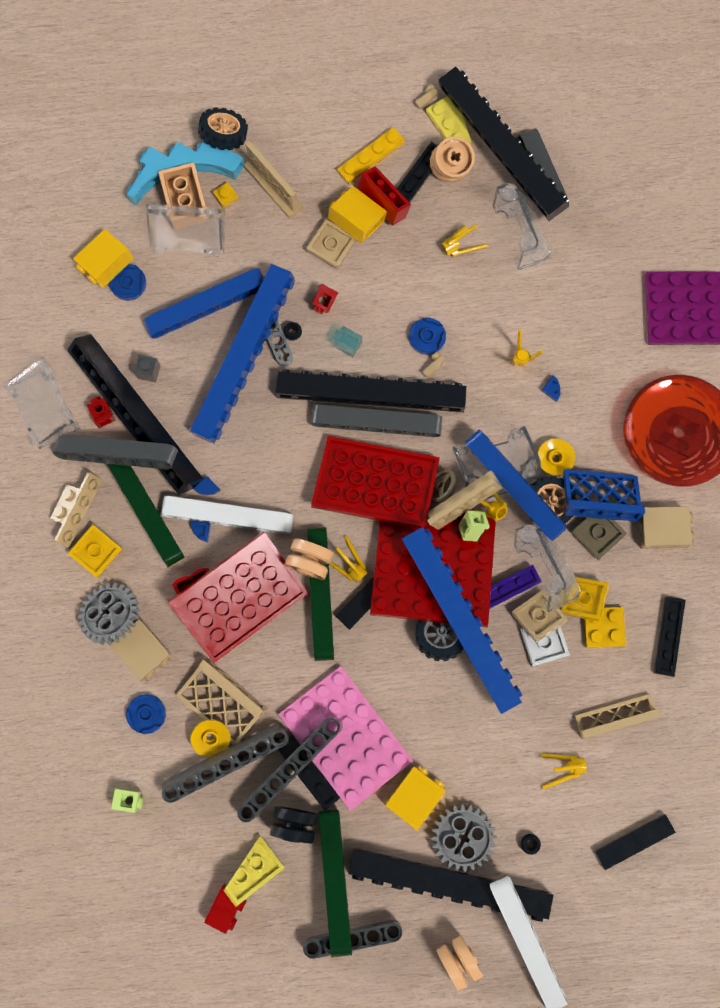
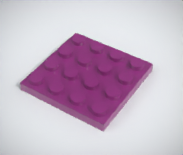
(683, 308)

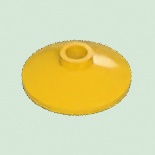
(558, 448)
(210, 746)

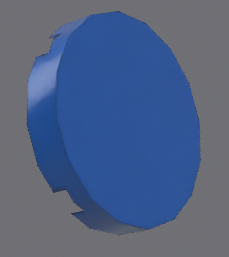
(129, 283)
(427, 336)
(146, 714)

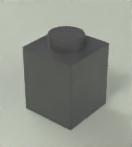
(147, 368)

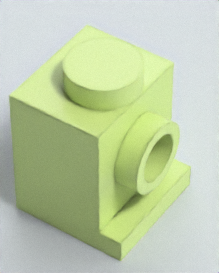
(473, 525)
(120, 800)

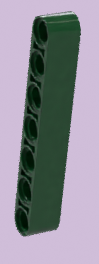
(147, 513)
(321, 604)
(335, 884)

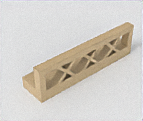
(464, 500)
(620, 723)

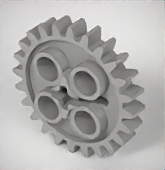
(109, 613)
(480, 846)

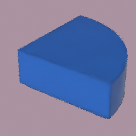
(552, 388)
(207, 487)
(201, 530)

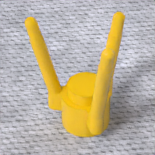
(451, 244)
(522, 355)
(496, 509)
(356, 571)
(575, 766)

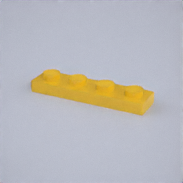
(371, 155)

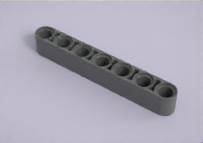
(376, 420)
(115, 451)
(218, 770)
(281, 773)

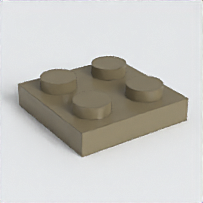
(599, 535)

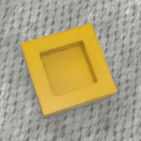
(225, 195)

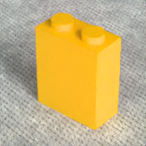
(356, 214)
(103, 259)
(416, 797)

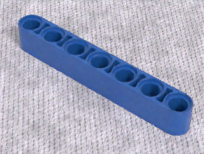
(204, 303)
(516, 485)

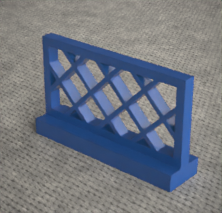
(603, 508)

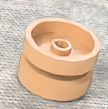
(462, 156)
(309, 559)
(459, 963)

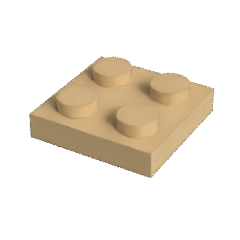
(331, 244)
(536, 619)

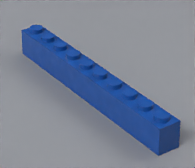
(242, 354)
(461, 619)

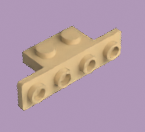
(73, 508)

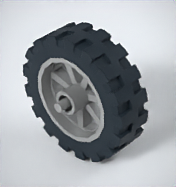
(431, 650)

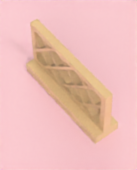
(272, 182)
(228, 686)

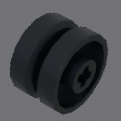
(293, 828)

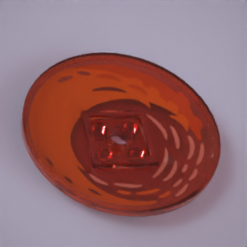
(650, 426)

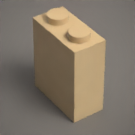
(666, 527)
(142, 651)

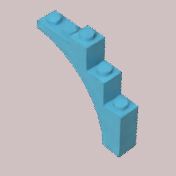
(205, 160)

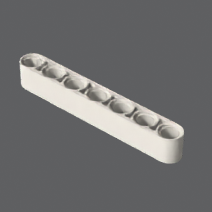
(227, 515)
(528, 943)

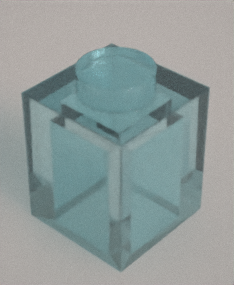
(347, 341)

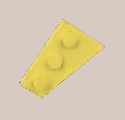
(448, 119)
(253, 873)

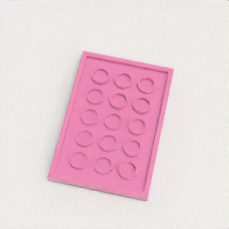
(365, 749)

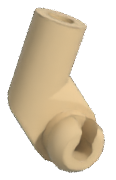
(428, 97)
(435, 366)

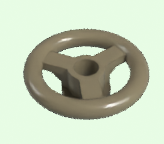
(445, 486)

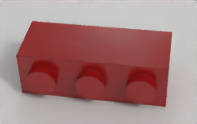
(385, 194)

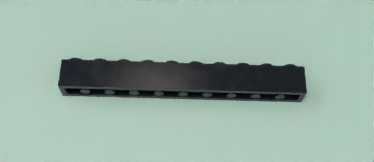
(503, 144)
(370, 391)
(131, 408)
(442, 882)

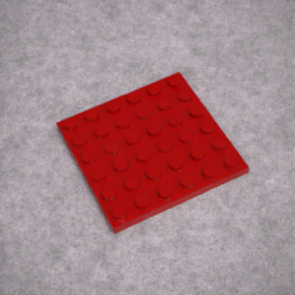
(401, 588)

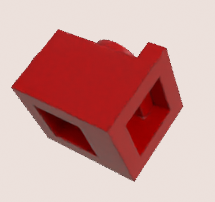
(329, 296)
(103, 417)

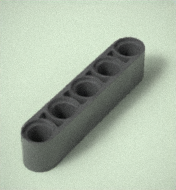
(533, 142)
(361, 932)

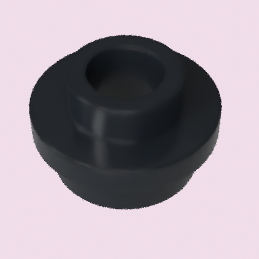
(292, 326)
(537, 844)

